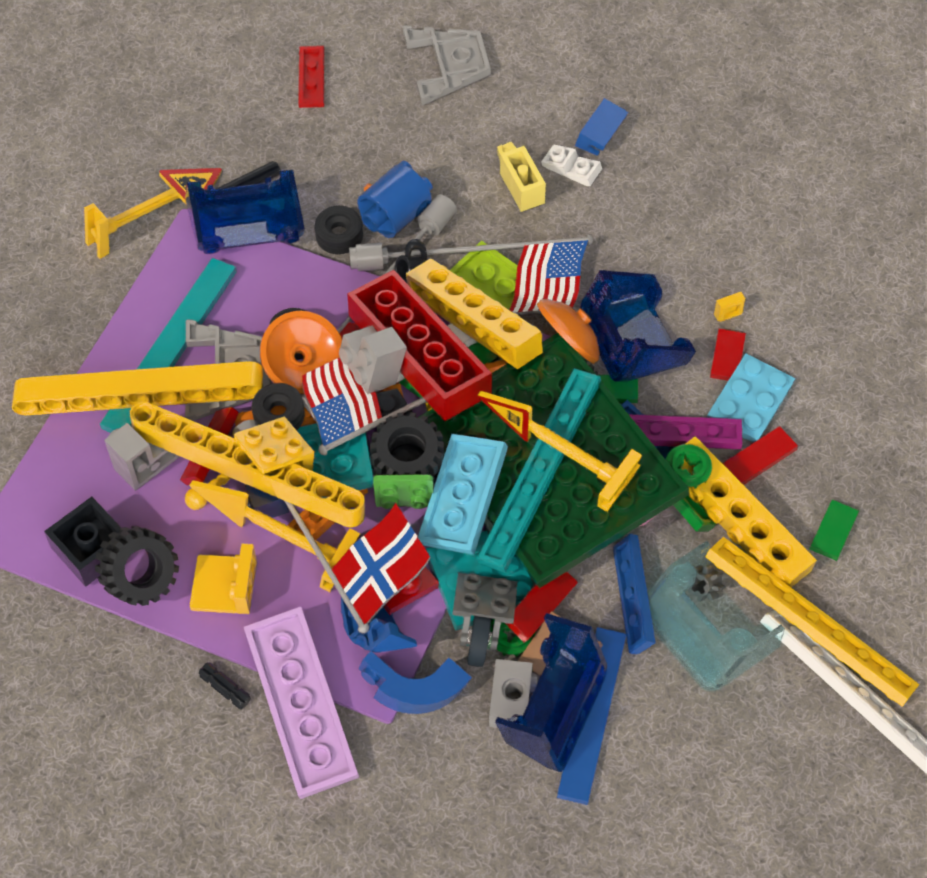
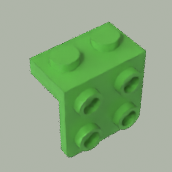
(403, 490)

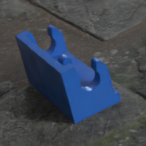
(601, 127)

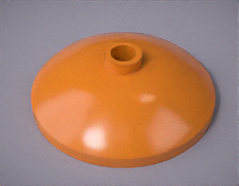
(572, 326)
(298, 333)

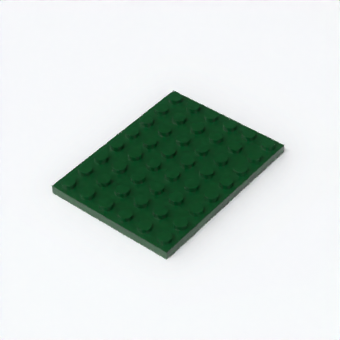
(568, 521)

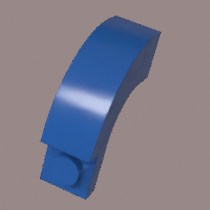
(414, 695)

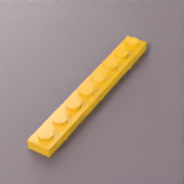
(812, 621)

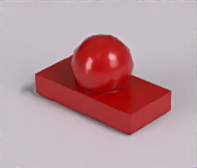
(419, 587)

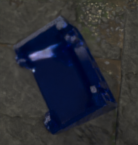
(245, 214)
(628, 327)

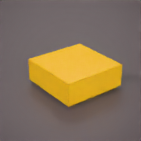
(729, 306)

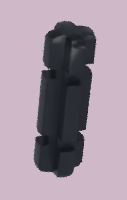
(224, 685)

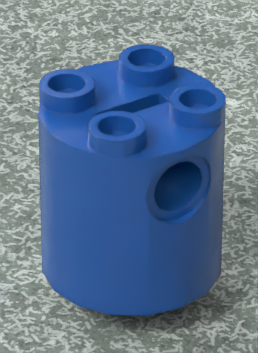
(394, 200)

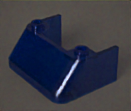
(561, 697)

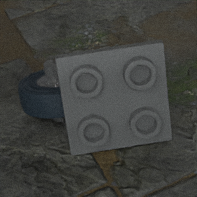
(484, 600)

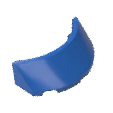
(382, 632)

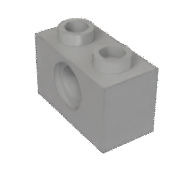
(508, 678)

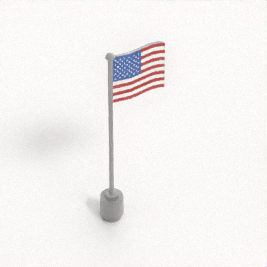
(544, 270)
(342, 405)

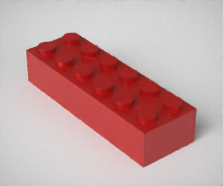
(435, 357)

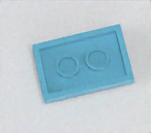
(753, 396)

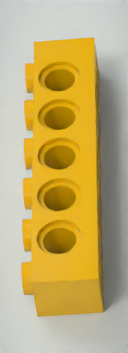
(476, 313)
(756, 519)

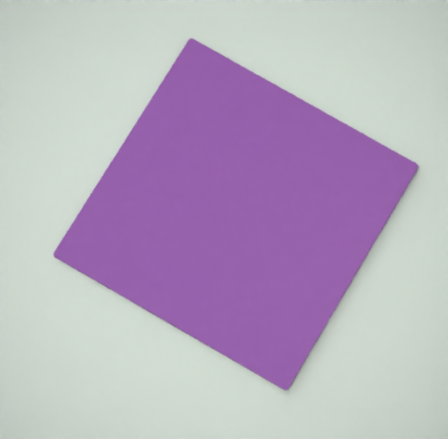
(72, 464)

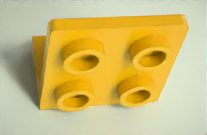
(275, 446)
(224, 582)

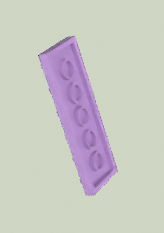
(301, 703)

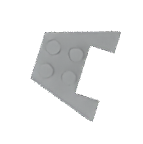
(459, 58)
(228, 348)

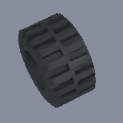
(407, 431)
(155, 579)

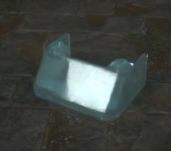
(690, 635)

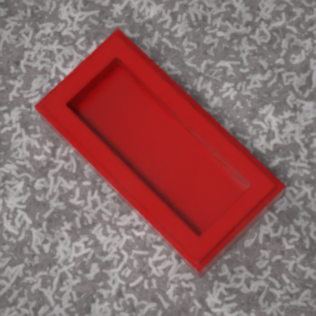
(727, 353)

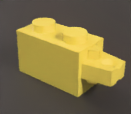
(521, 176)

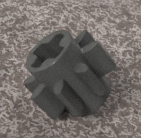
(713, 580)

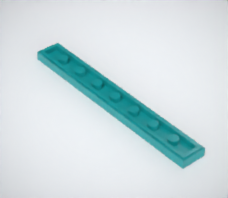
(172, 339)
(537, 473)

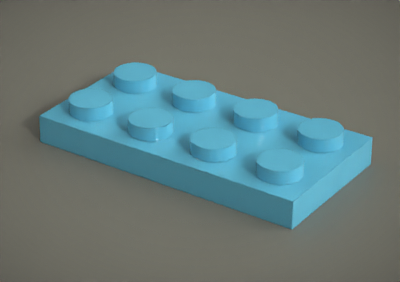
(462, 493)

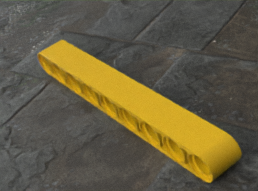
(130, 387)
(226, 457)

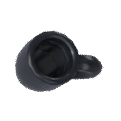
(408, 262)

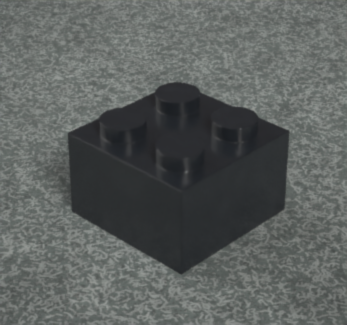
(79, 536)

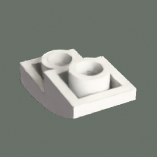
(567, 163)

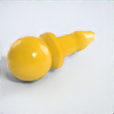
(195, 500)

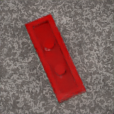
(311, 76)
(221, 422)
(761, 455)
(537, 602)

